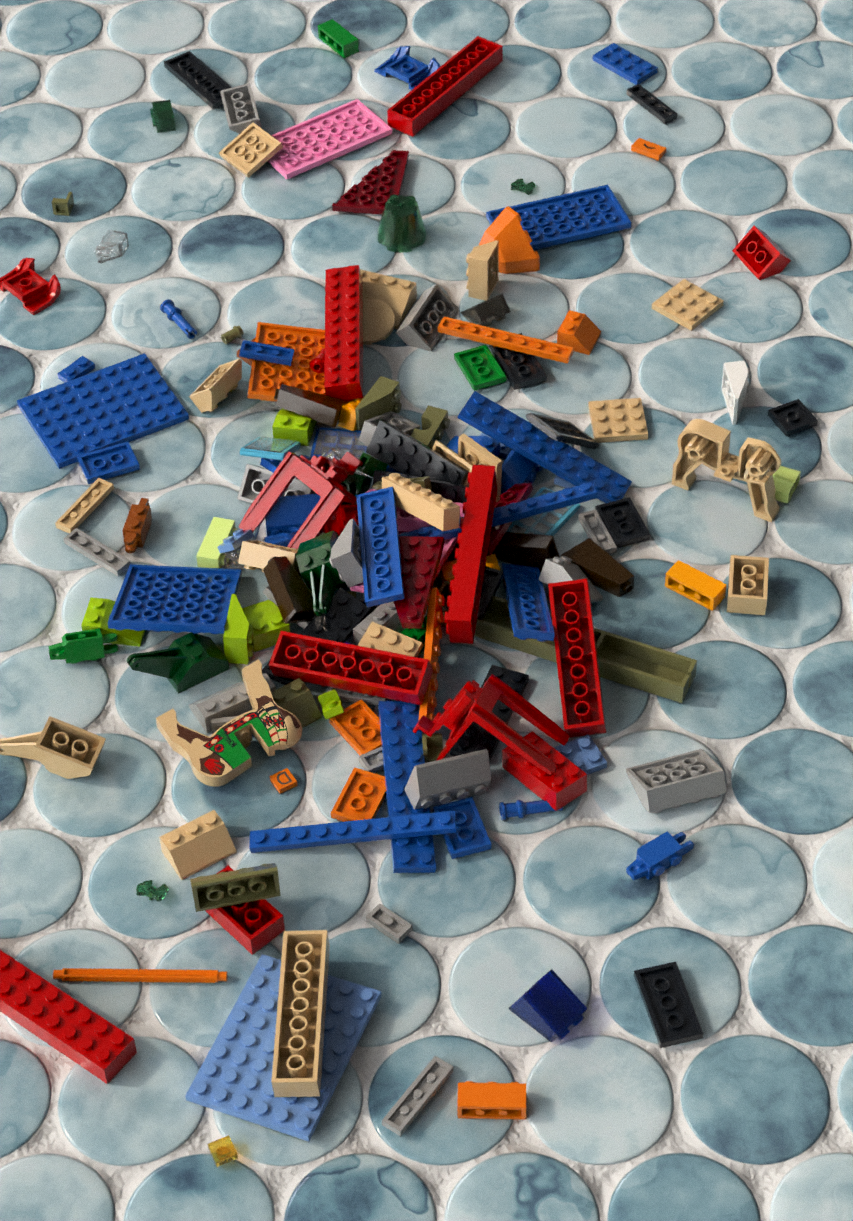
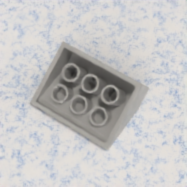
(677, 780)

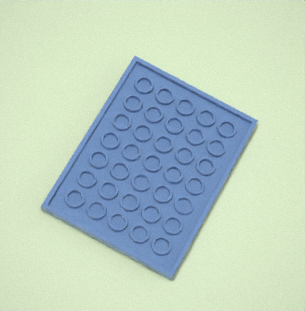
(240, 1062)

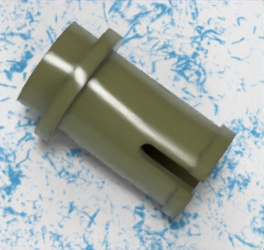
(232, 334)

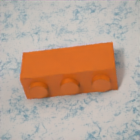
(491, 1100)

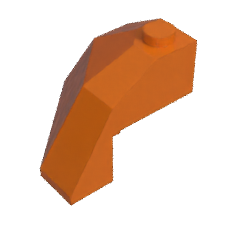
(514, 243)

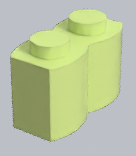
(785, 483)

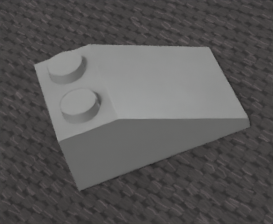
(396, 420)
(347, 555)
(563, 570)

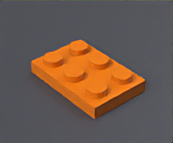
(358, 727)
(360, 797)

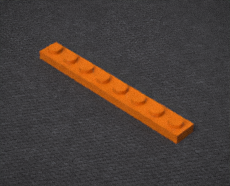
(505, 339)
(432, 650)

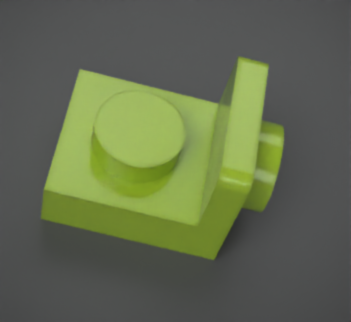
(331, 704)

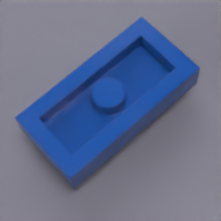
(77, 369)

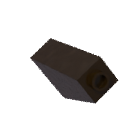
(309, 404)
(526, 549)
(601, 568)
(289, 591)

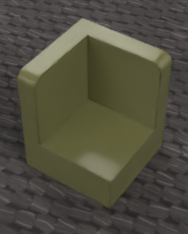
(63, 206)
(432, 746)

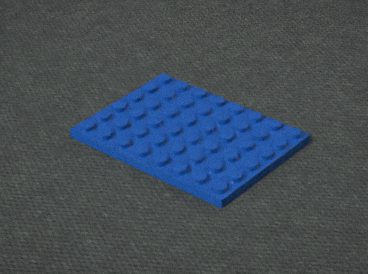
(102, 409)

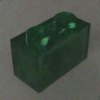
(162, 116)

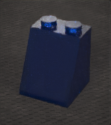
(549, 1007)

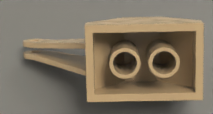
(59, 747)

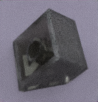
(487, 311)

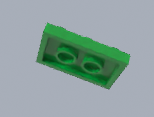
(480, 367)

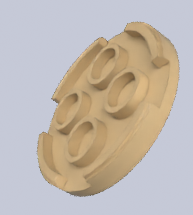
(377, 321)

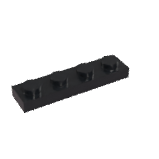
(651, 104)

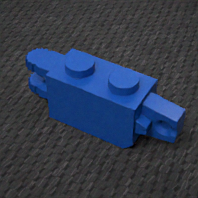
(659, 855)

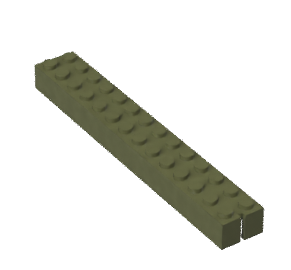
(618, 657)

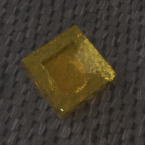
(222, 1151)

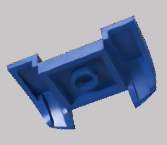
(407, 68)

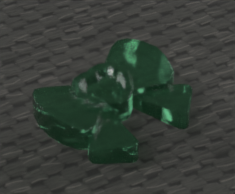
(520, 186)
(150, 891)

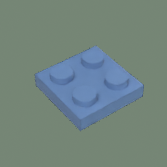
(583, 754)

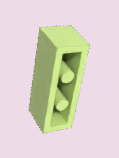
(208, 553)

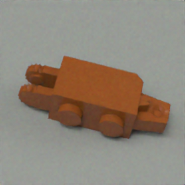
(137, 525)

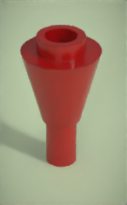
(318, 363)

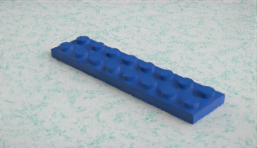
(380, 547)
(527, 603)

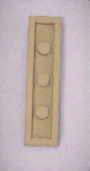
(84, 505)

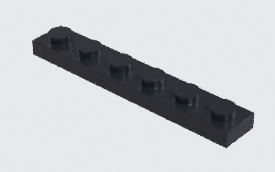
(447, 490)

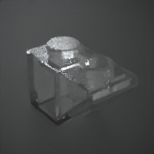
(112, 246)

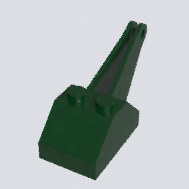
(317, 571)
(184, 663)

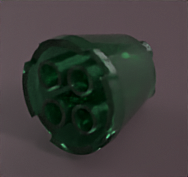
(401, 224)

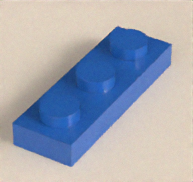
(266, 353)

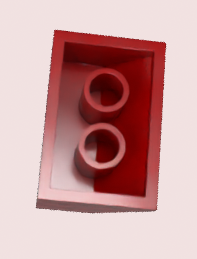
(761, 254)

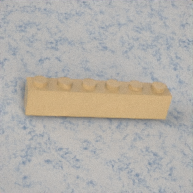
(423, 503)

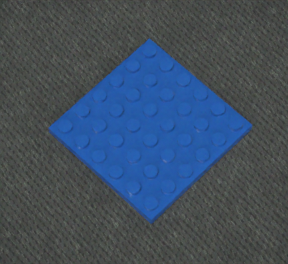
(175, 599)

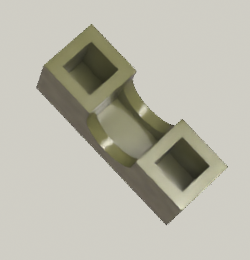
(433, 425)

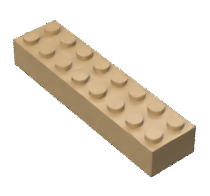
(301, 1014)

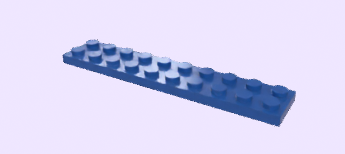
(542, 449)
(401, 753)

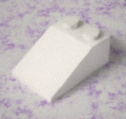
(735, 387)

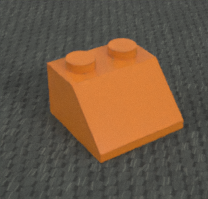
(578, 332)

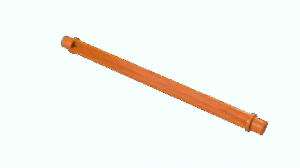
(140, 975)

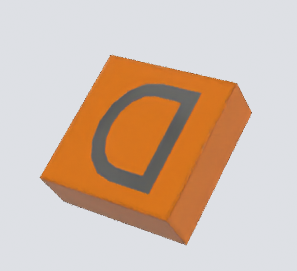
(283, 780)

